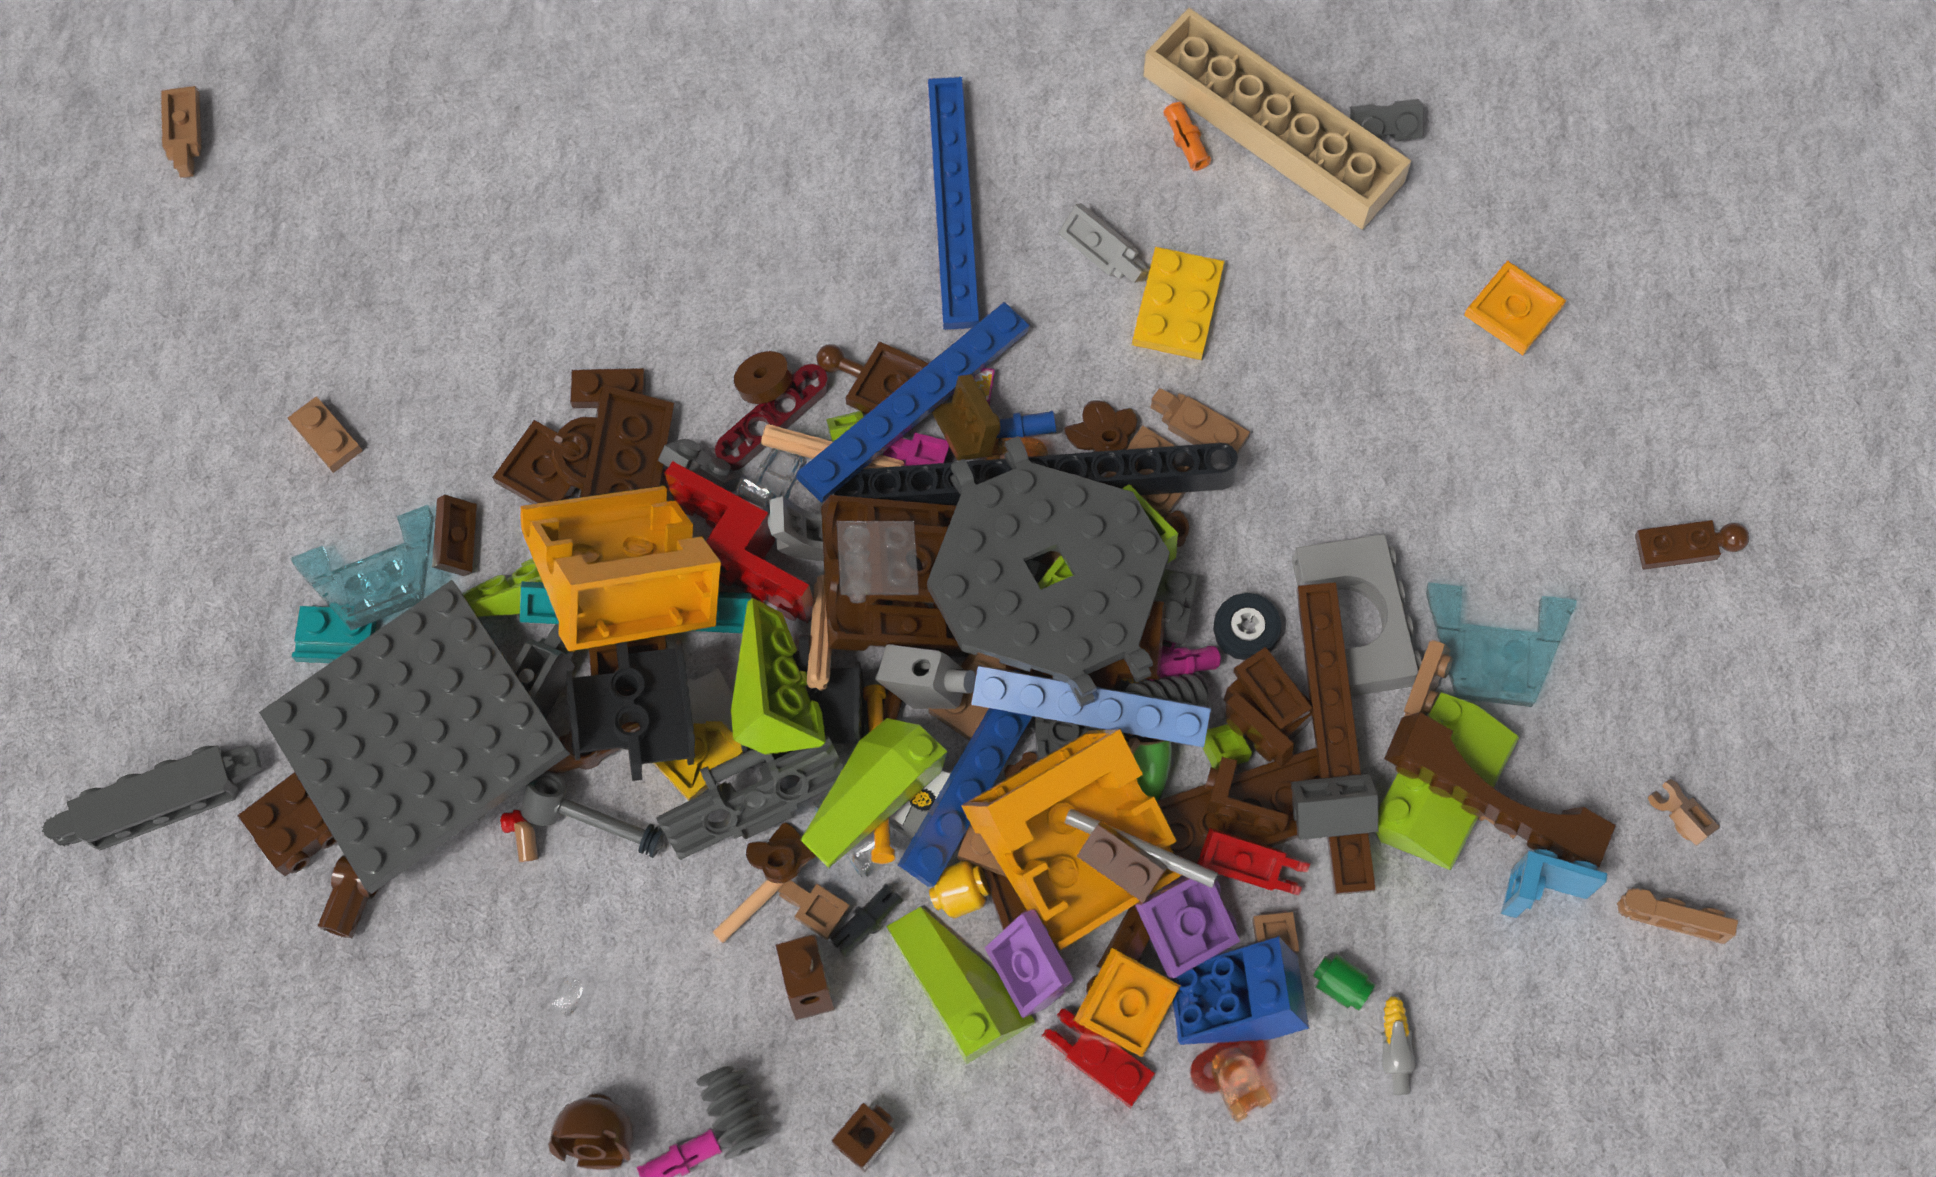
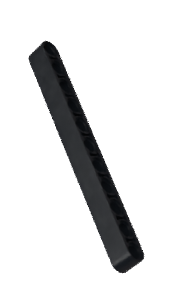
(1087, 465)

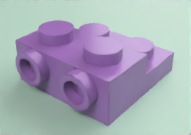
(1187, 924)
(1029, 964)

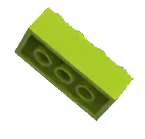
(1436, 825)

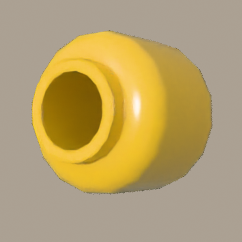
(960, 890)

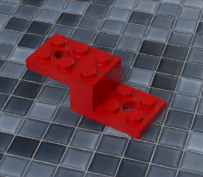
(740, 542)

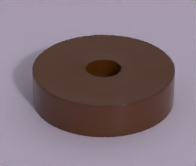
(763, 377)

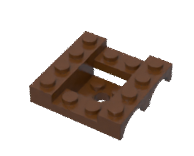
(866, 624)

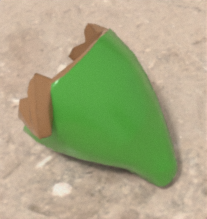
(1154, 761)

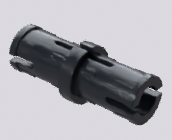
(866, 920)

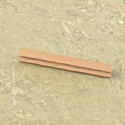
(810, 446)
(819, 652)

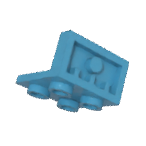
(1544, 870)

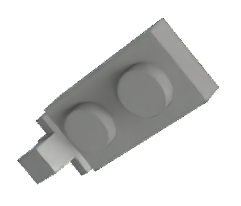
(1102, 244)

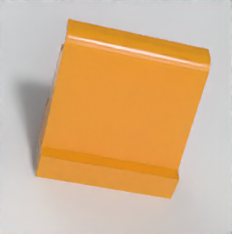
(622, 567)
(1039, 851)

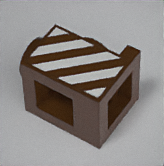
(848, 1137)

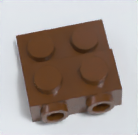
(287, 826)

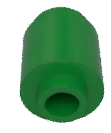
(1343, 982)

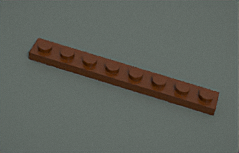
(1333, 724)

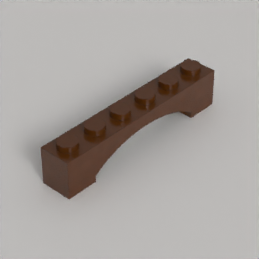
(1426, 752)

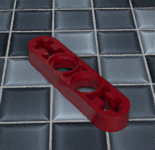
(769, 414)

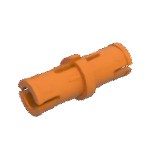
(1187, 136)

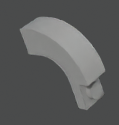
(796, 530)

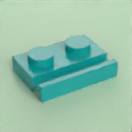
(324, 636)

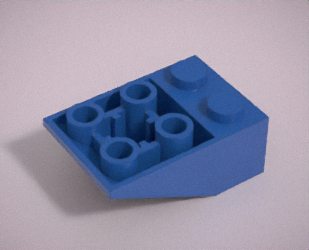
(1241, 996)

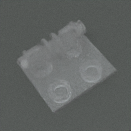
(876, 558)

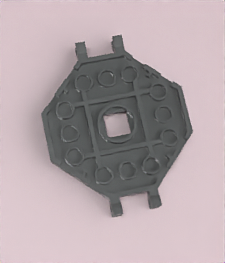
(1072, 624)

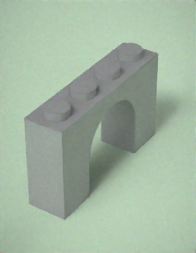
(1367, 568)

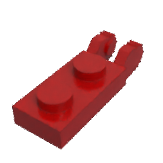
(1250, 861)
(1102, 1061)

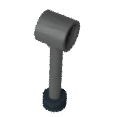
(546, 799)

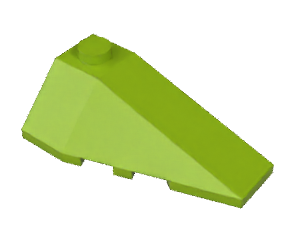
(874, 783)
(958, 985)

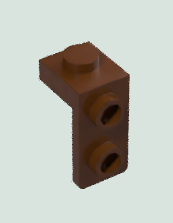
(1231, 810)

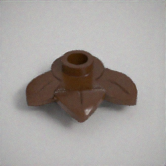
(1100, 426)
(781, 856)

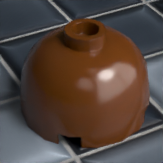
(592, 1132)

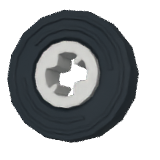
(1255, 609)

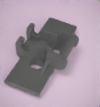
(755, 806)

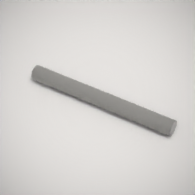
(1173, 861)

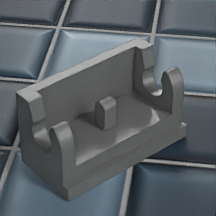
(1335, 806)

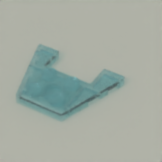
(379, 582)
(1494, 661)

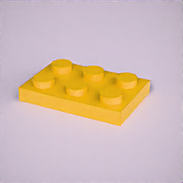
(1178, 303)

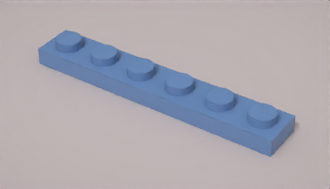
(1111, 709)

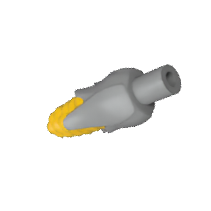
(1397, 1048)

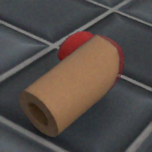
(524, 834)

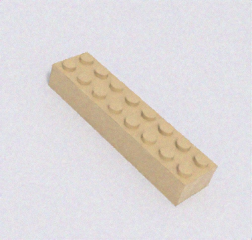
(1276, 118)

